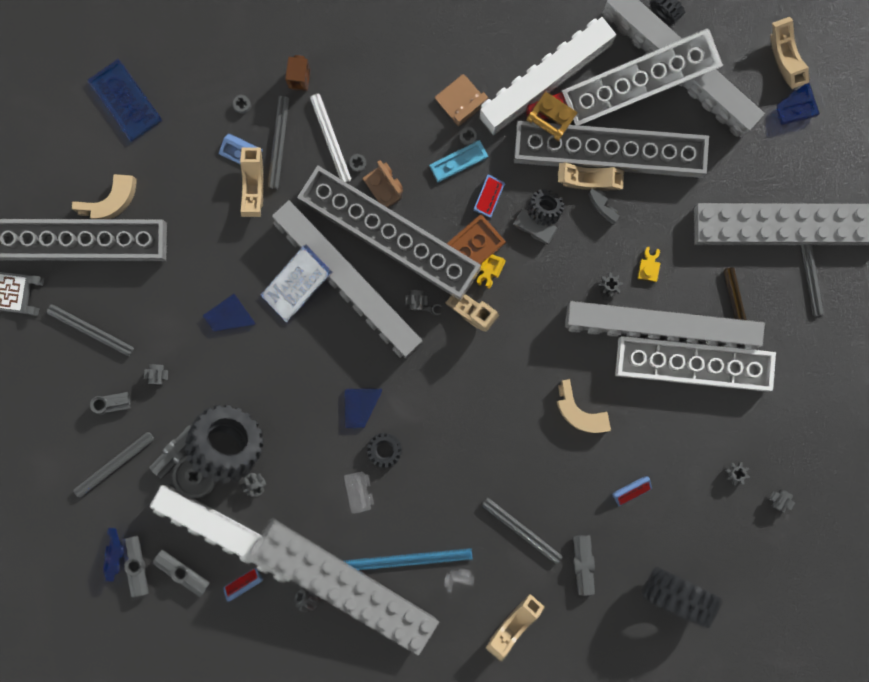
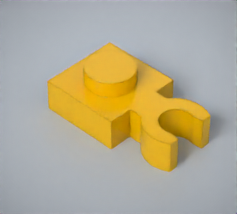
(490, 267)
(649, 268)

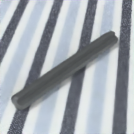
(278, 142)
(812, 280)
(90, 330)
(114, 464)
(521, 530)

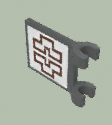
(15, 292)

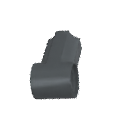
(112, 403)

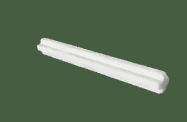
(330, 138)

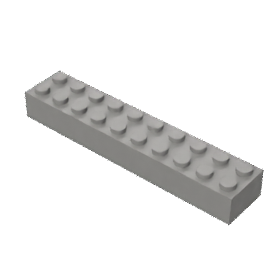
(710, 88)
(613, 147)
(781, 224)
(389, 233)
(83, 239)
(349, 281)
(664, 325)
(344, 586)

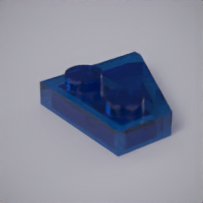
(798, 106)
(228, 315)
(359, 406)
(112, 555)

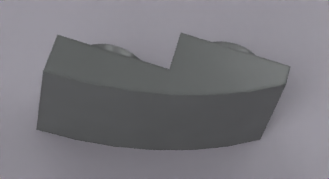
(598, 200)
(537, 231)

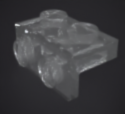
(358, 493)
(462, 576)

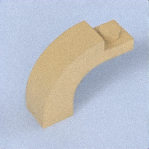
(786, 54)
(590, 178)
(252, 182)
(117, 201)
(477, 314)
(574, 416)
(514, 626)

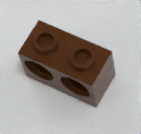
(298, 73)

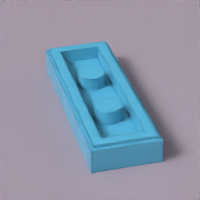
(458, 161)

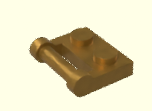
(554, 110)

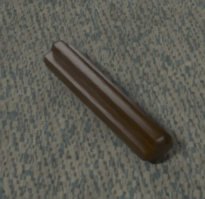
(734, 293)

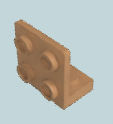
(461, 100)
(383, 186)

